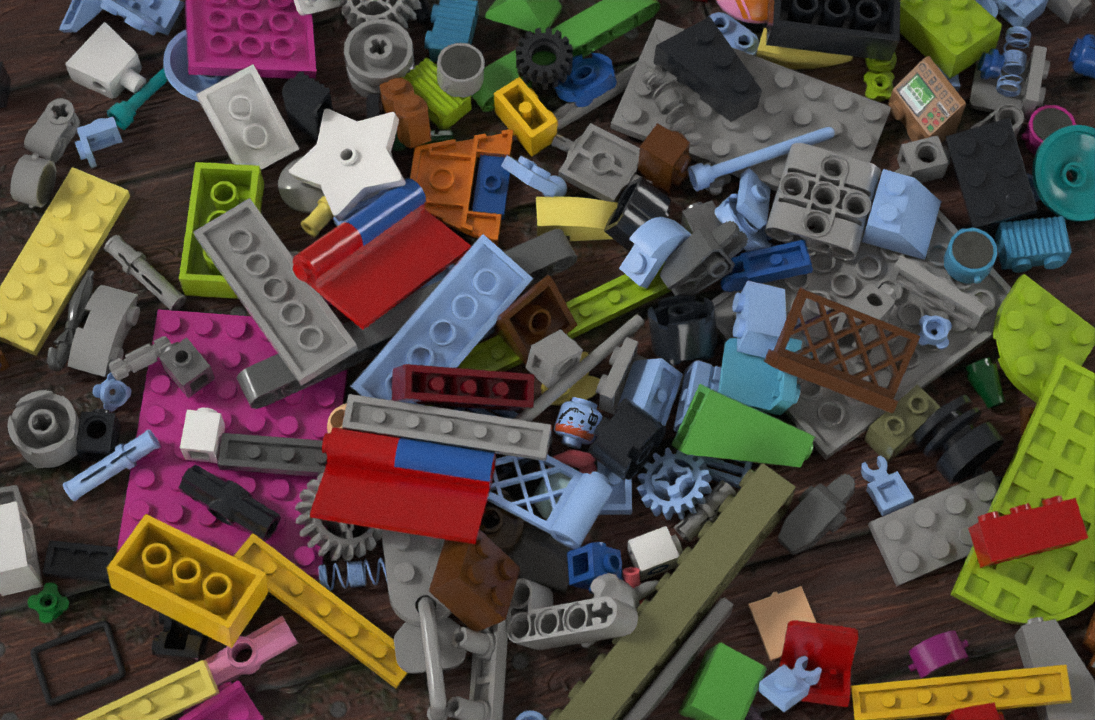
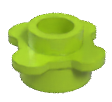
(875, 92)

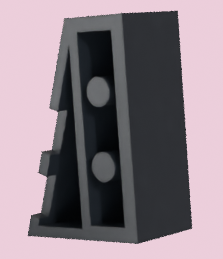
(710, 68)

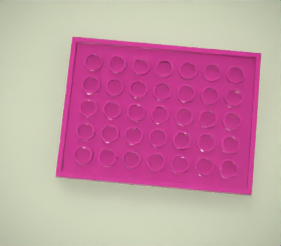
(229, 347)

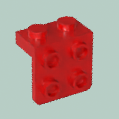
(825, 647)

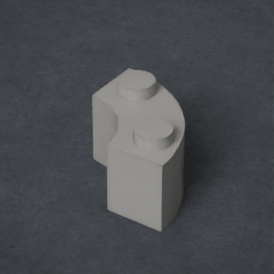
(103, 335)

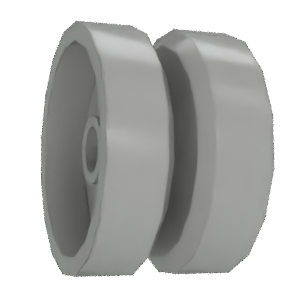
(376, 54)

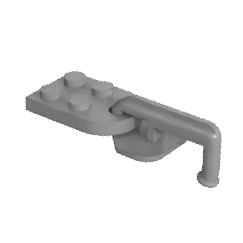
(426, 635)

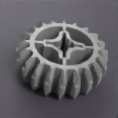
(364, 10)
(342, 541)

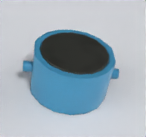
(970, 255)

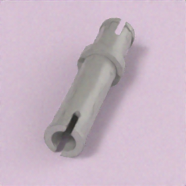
(135, 264)

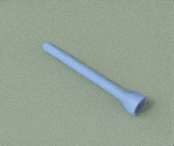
(703, 175)

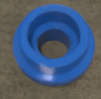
(990, 64)

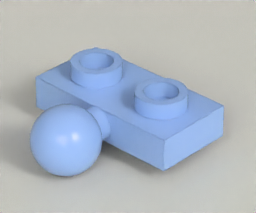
(535, 176)

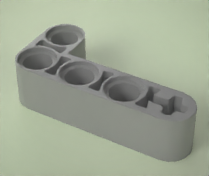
(541, 626)

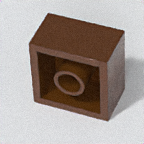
(475, 581)

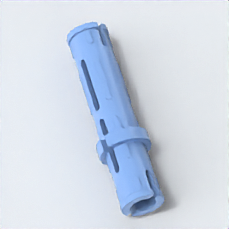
(123, 457)

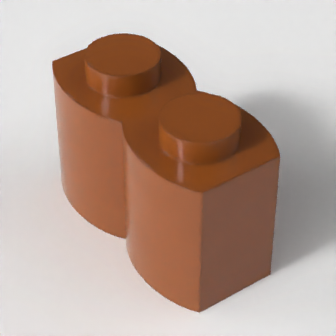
(411, 109)

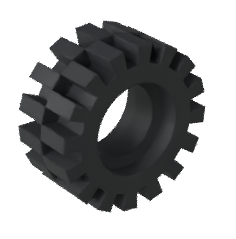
(539, 43)

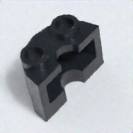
(178, 641)

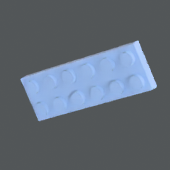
(450, 317)

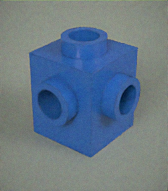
(592, 561)

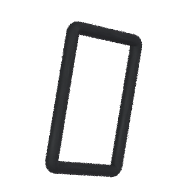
(40, 674)

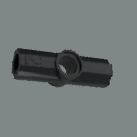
(229, 502)

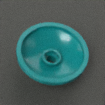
(1063, 151)

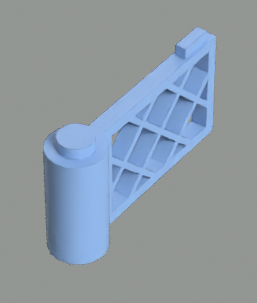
(574, 511)

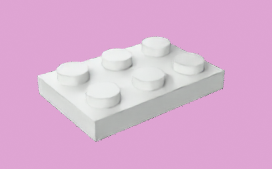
(247, 119)

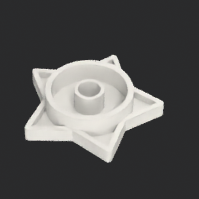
(351, 160)

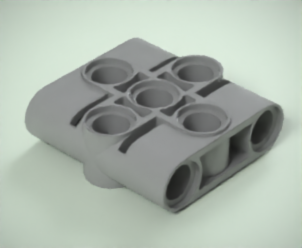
(839, 227)

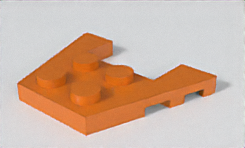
(447, 177)

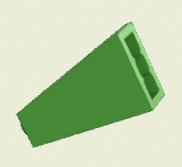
(735, 431)

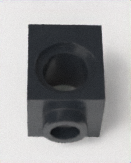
(90, 422)

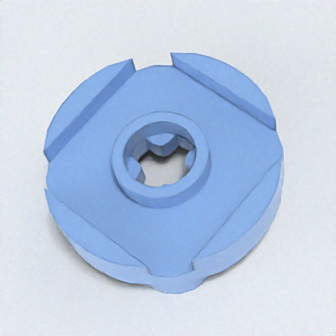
(756, 237)

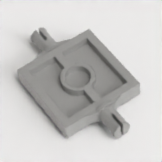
(599, 163)

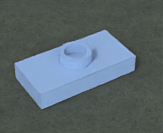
(753, 199)

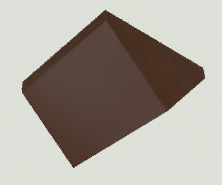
(534, 317)

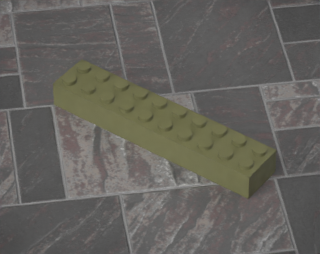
(682, 599)

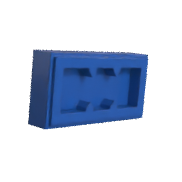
(491, 186)

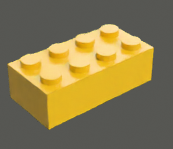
(188, 580)

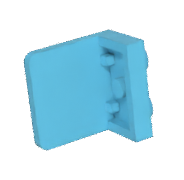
(756, 382)

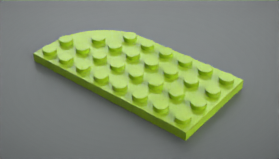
(1049, 462)

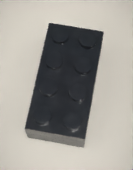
(836, 26)

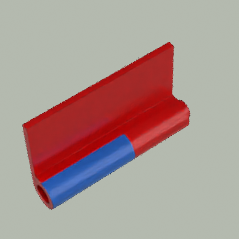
(379, 255)
(404, 485)

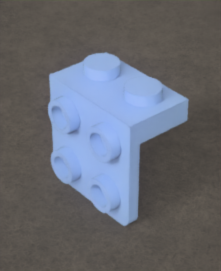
(146, 14)

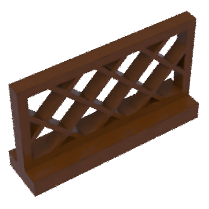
(830, 377)

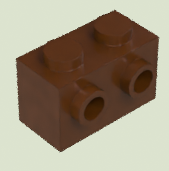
(664, 159)

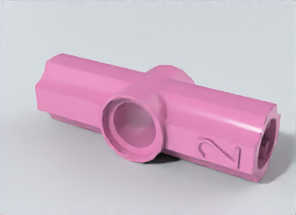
(265, 645)

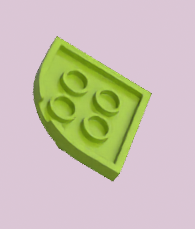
(1034, 332)

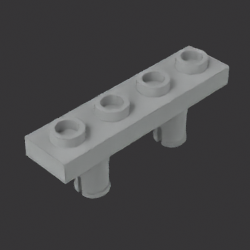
(487, 673)

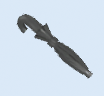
(58, 357)

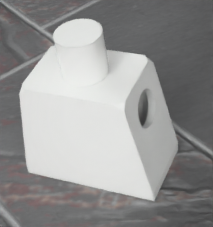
(106, 64)

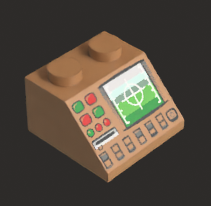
(927, 103)

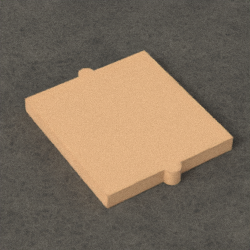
(773, 615)

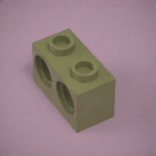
(895, 431)

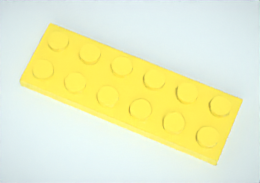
(57, 258)

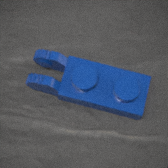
(768, 265)

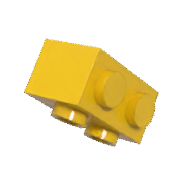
(525, 115)

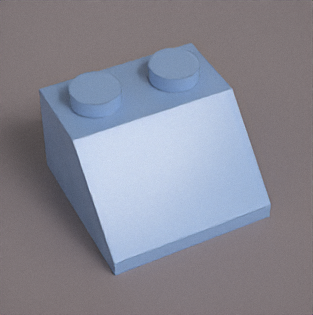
(902, 215)

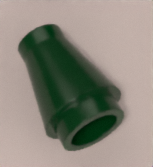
(986, 381)

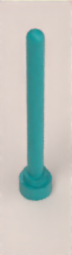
(125, 111)

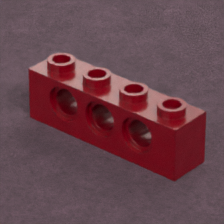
(463, 387)

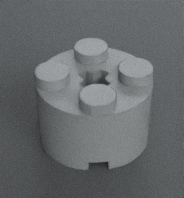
(28, 425)

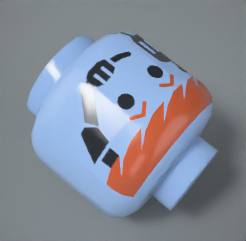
(577, 422)

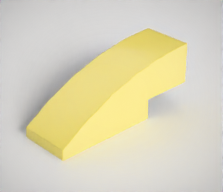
(798, 58)
(577, 217)

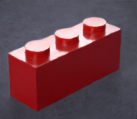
(1027, 531)

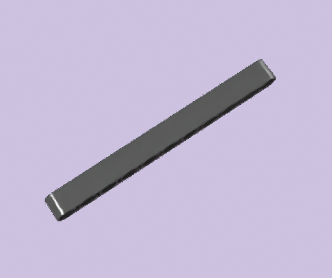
(273, 380)

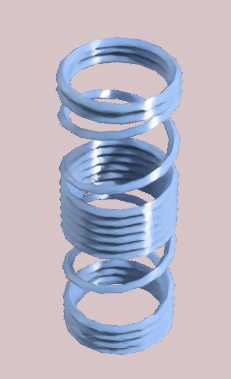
(1013, 69)
(355, 574)

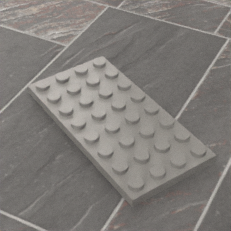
(787, 109)

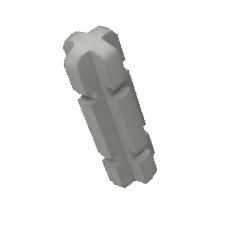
(139, 358)

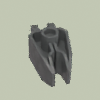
(703, 259)
(817, 514)

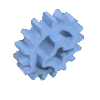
(660, 483)

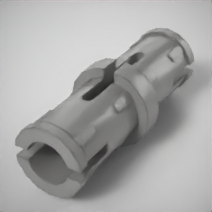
(693, 523)

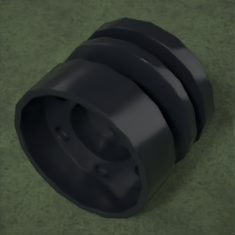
(954, 434)

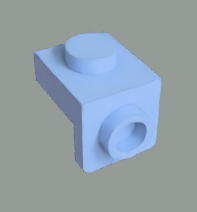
(96, 136)

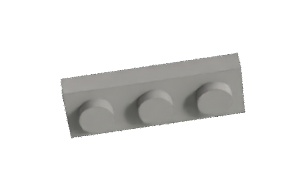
(938, 291)

